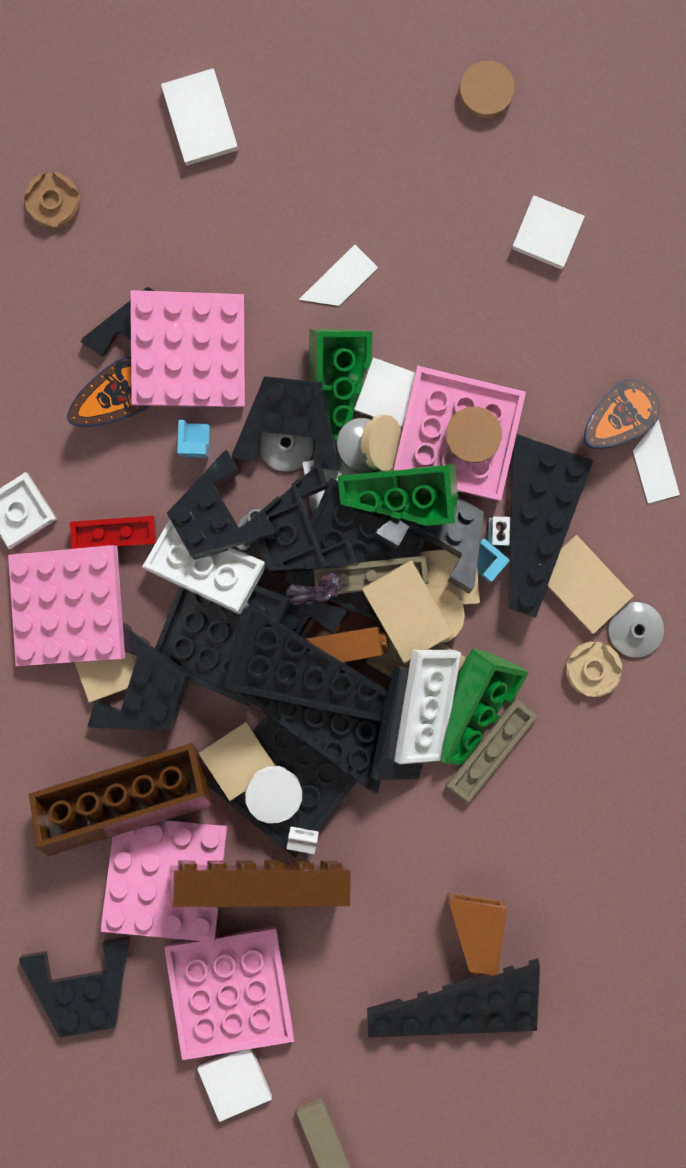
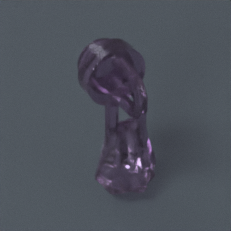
(328, 585)

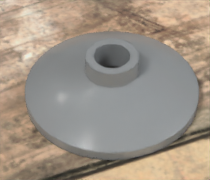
(349, 446)
(284, 458)
(622, 627)

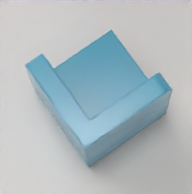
(193, 440)
(490, 561)

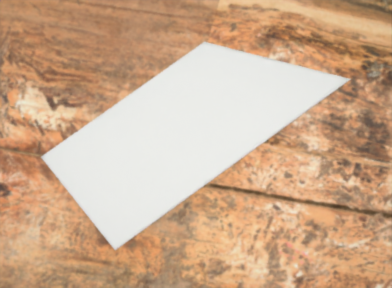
(341, 279)
(655, 466)

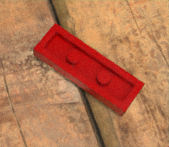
(115, 531)

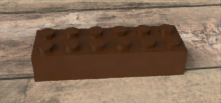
(119, 800)
(259, 885)

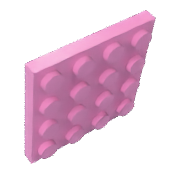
(187, 349)
(431, 405)
(66, 606)
(141, 880)
(229, 993)

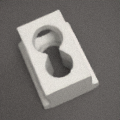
(492, 531)
(302, 840)

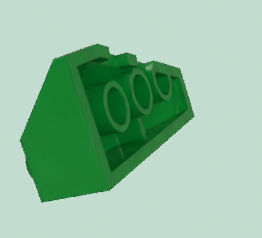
(340, 363)
(411, 494)
(479, 695)

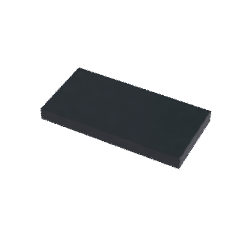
(384, 765)

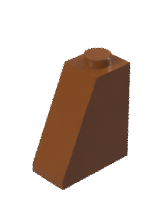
(354, 644)
(480, 931)

